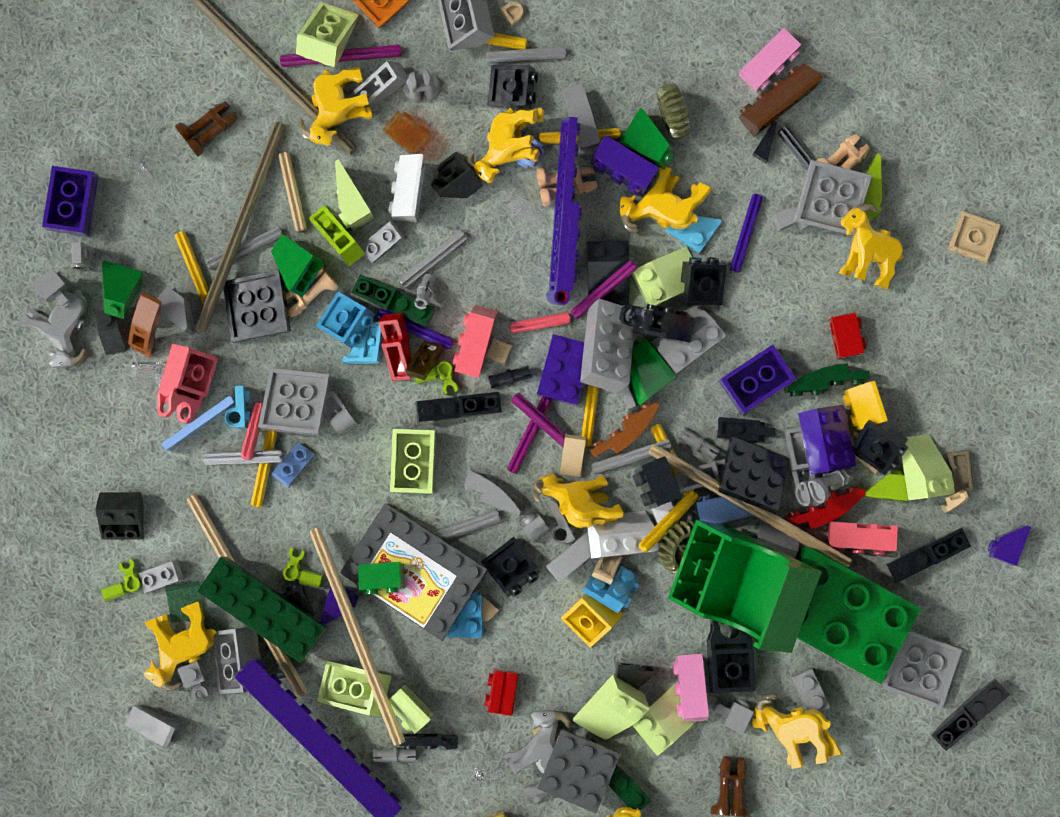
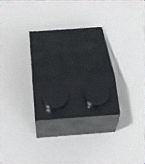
(603, 261)

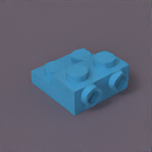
(345, 320)
(614, 595)
(470, 620)

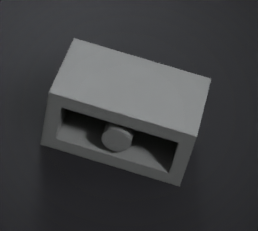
(809, 690)

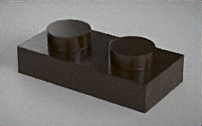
(424, 360)

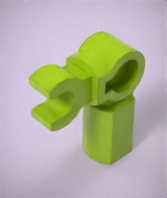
(445, 372)
(293, 573)
(131, 584)

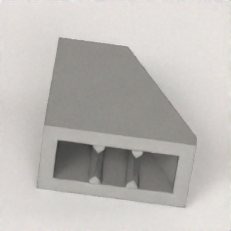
(153, 725)

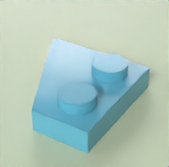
(697, 234)
(369, 349)

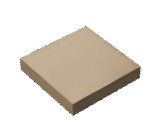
(974, 237)

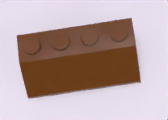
(780, 99)

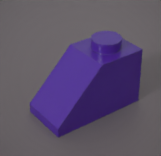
(1009, 545)
(331, 609)

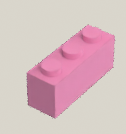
(770, 60)
(691, 688)

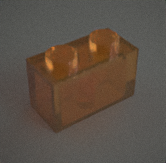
(406, 133)

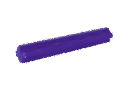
(746, 233)
(422, 331)

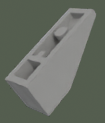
(382, 83)

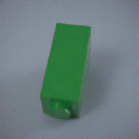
(647, 141)
(296, 265)
(119, 288)
(648, 371)

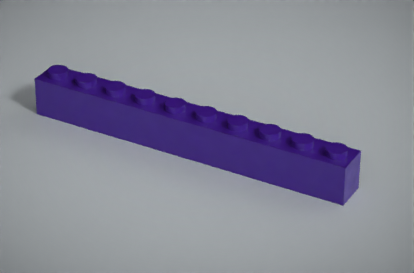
(316, 740)

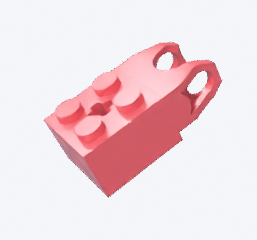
(185, 381)

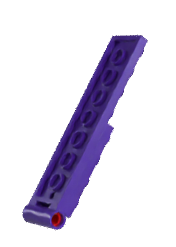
(565, 218)

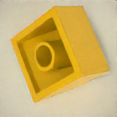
(864, 405)
(590, 619)

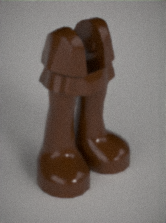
(221, 124)
(723, 805)

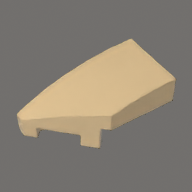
(954, 501)

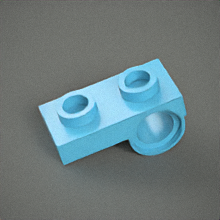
(242, 397)

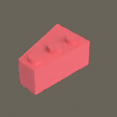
(474, 341)
(862, 537)

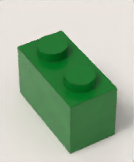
(381, 576)

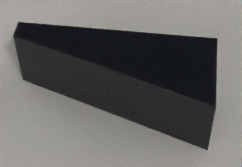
(763, 149)

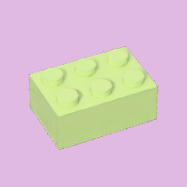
(413, 461)

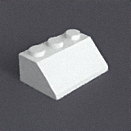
(407, 187)
(620, 536)

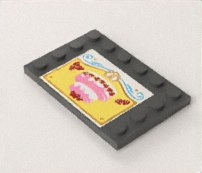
(436, 574)

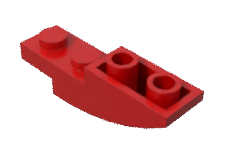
(833, 508)

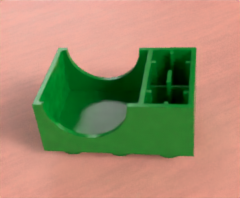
(744, 585)
(854, 618)

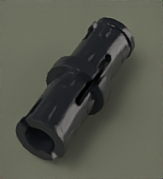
(510, 376)

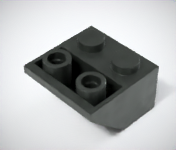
(120, 515)

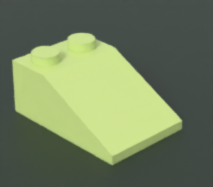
(326, 34)
(353, 207)
(661, 278)
(925, 469)
(350, 689)
(410, 709)
(612, 709)
(661, 723)

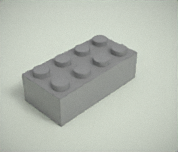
(607, 348)

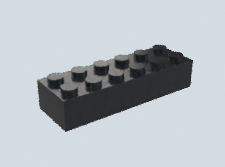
(656, 483)

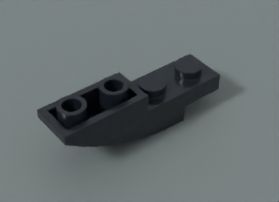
(458, 407)
(928, 555)
(969, 714)

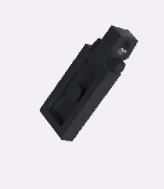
(743, 429)
(430, 740)

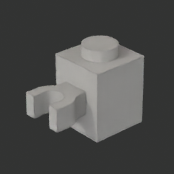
(52, 287)
(193, 676)
(736, 716)

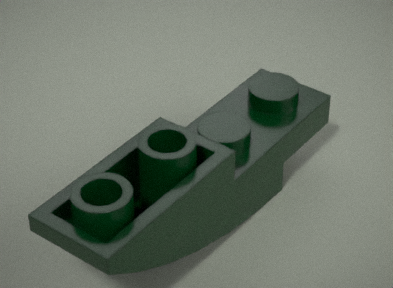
(392, 300)
(818, 380)
(627, 789)

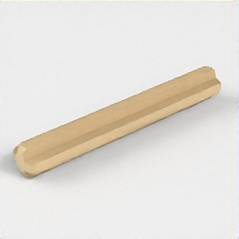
(292, 192)

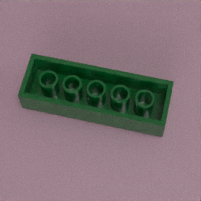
(262, 609)

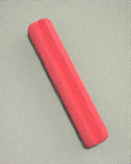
(540, 322)
(252, 433)

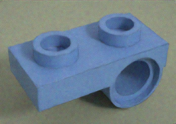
(293, 465)

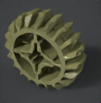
(673, 111)
(672, 545)

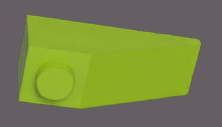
(874, 191)
(337, 235)

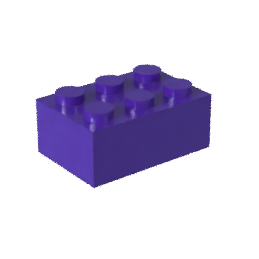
(623, 166)
(70, 201)
(562, 371)
(757, 379)
(827, 439)

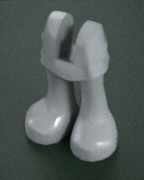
(421, 82)
(819, 488)

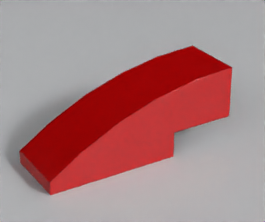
(396, 345)

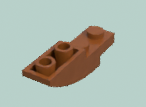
(144, 324)
(633, 427)

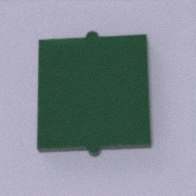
(181, 596)

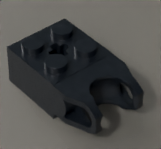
(659, 321)
(726, 652)

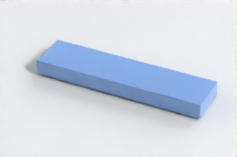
(198, 423)

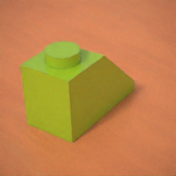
(889, 487)

